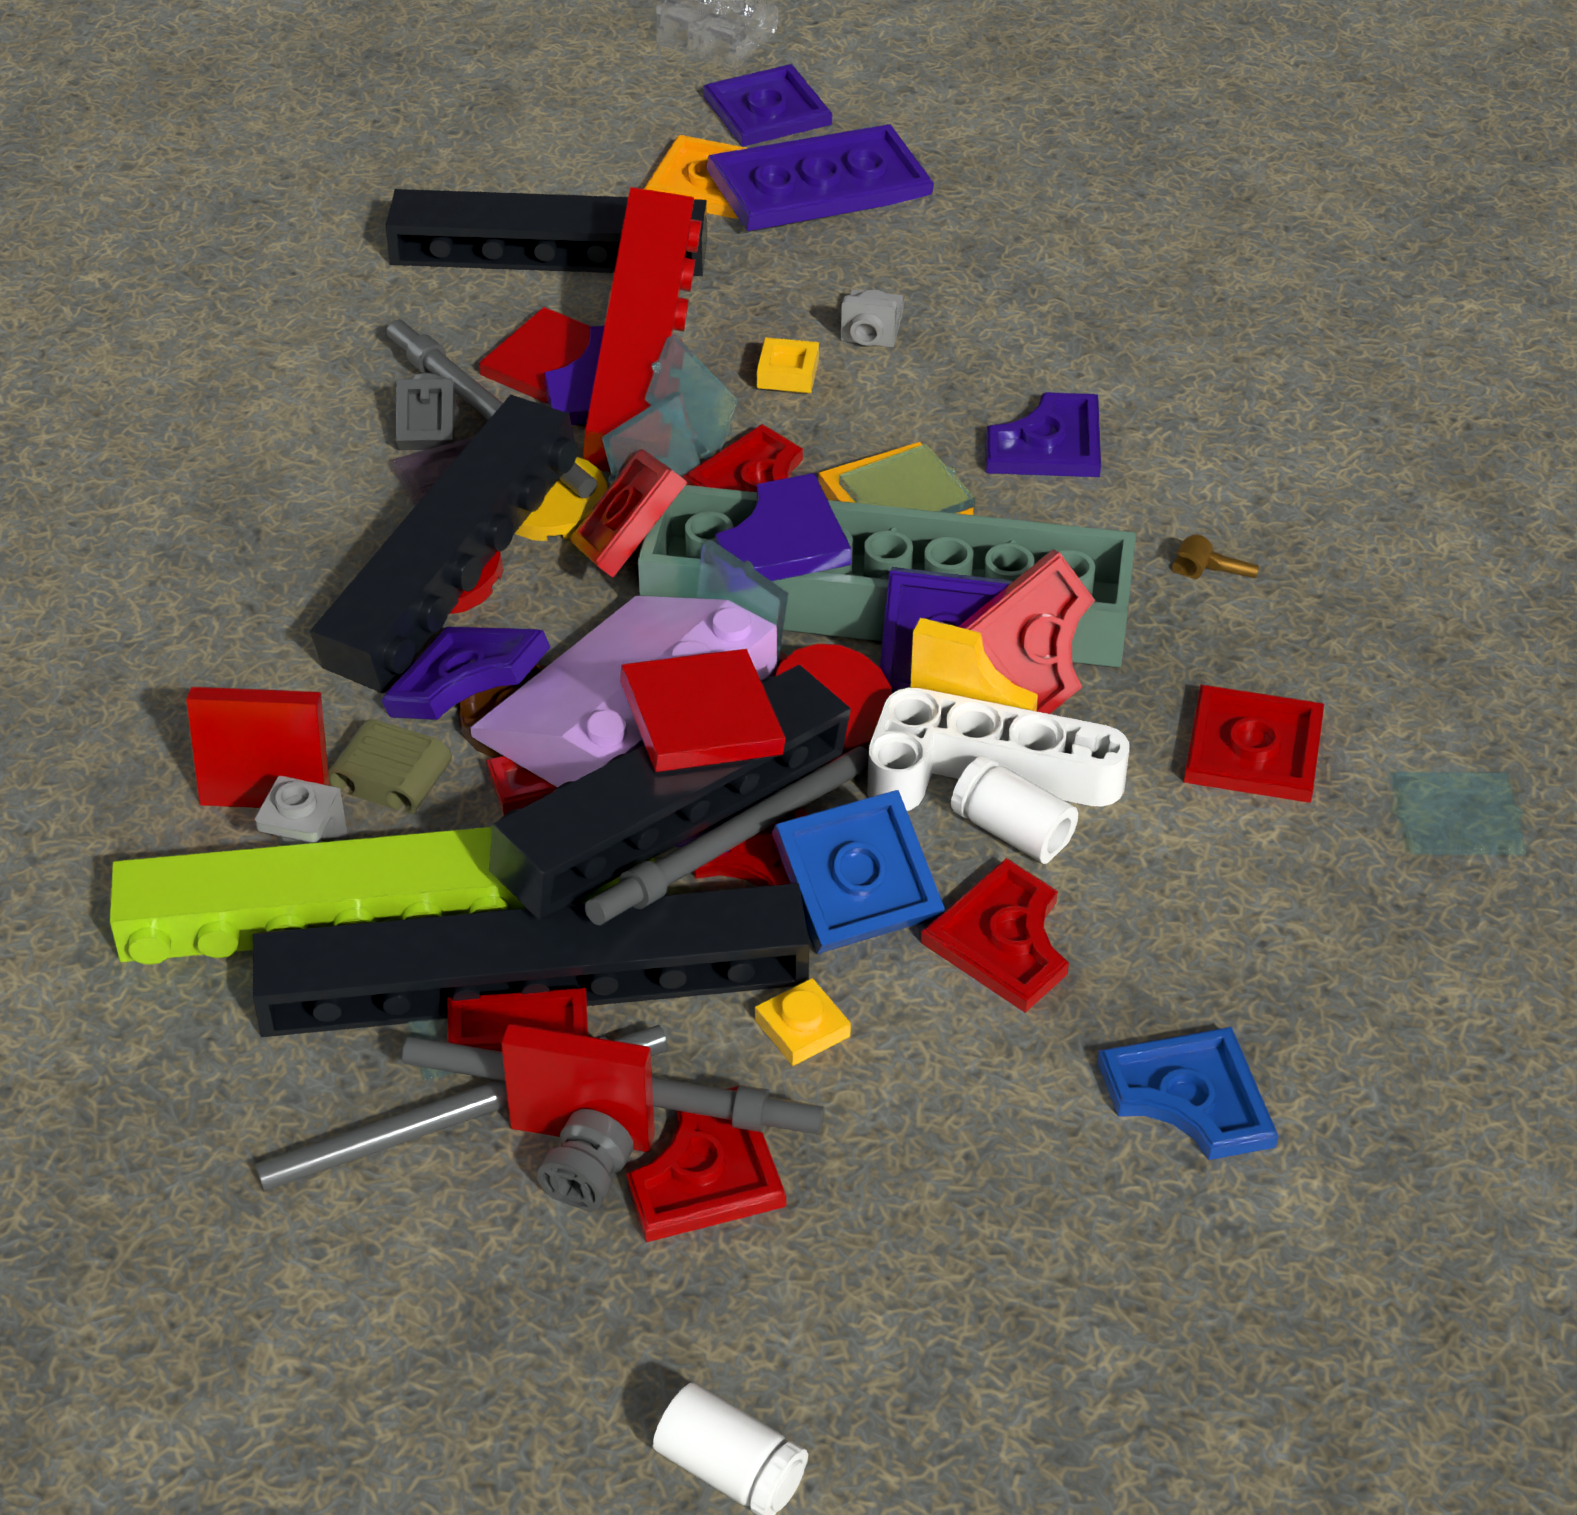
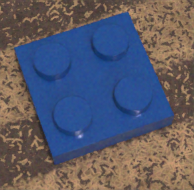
(858, 871)

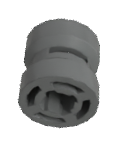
(582, 1165)

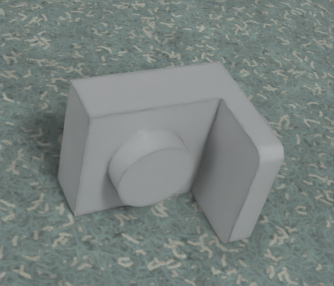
(871, 317)
(302, 812)

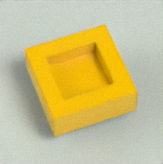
(788, 365)
(802, 1021)

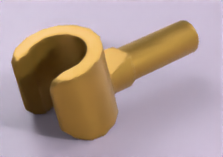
(1198, 553)

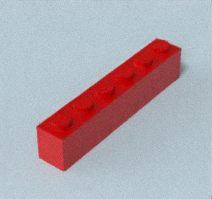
(641, 309)

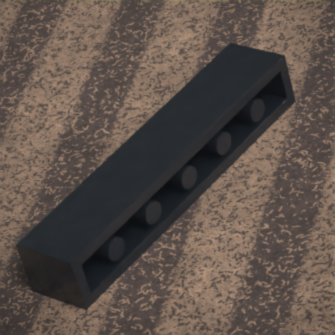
(513, 230)
(445, 544)
(631, 813)

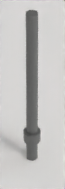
(431, 358)
(649, 880)
(747, 1107)
(407, 1126)

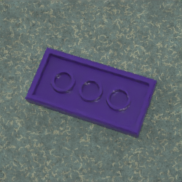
(818, 177)

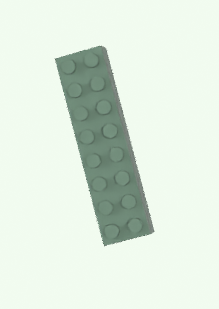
(854, 597)

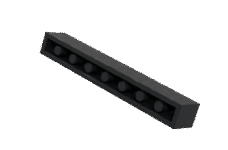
(412, 966)

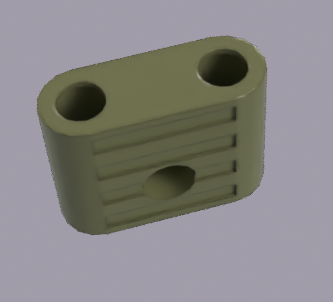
(390, 765)

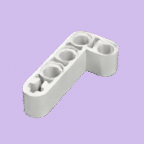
(946, 732)

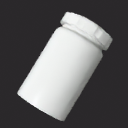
(1014, 809)
(730, 1450)

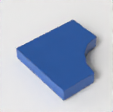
(1194, 1084)

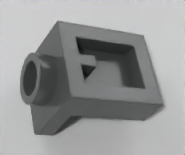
(425, 412)

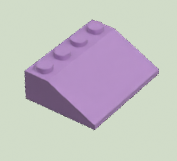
(576, 709)

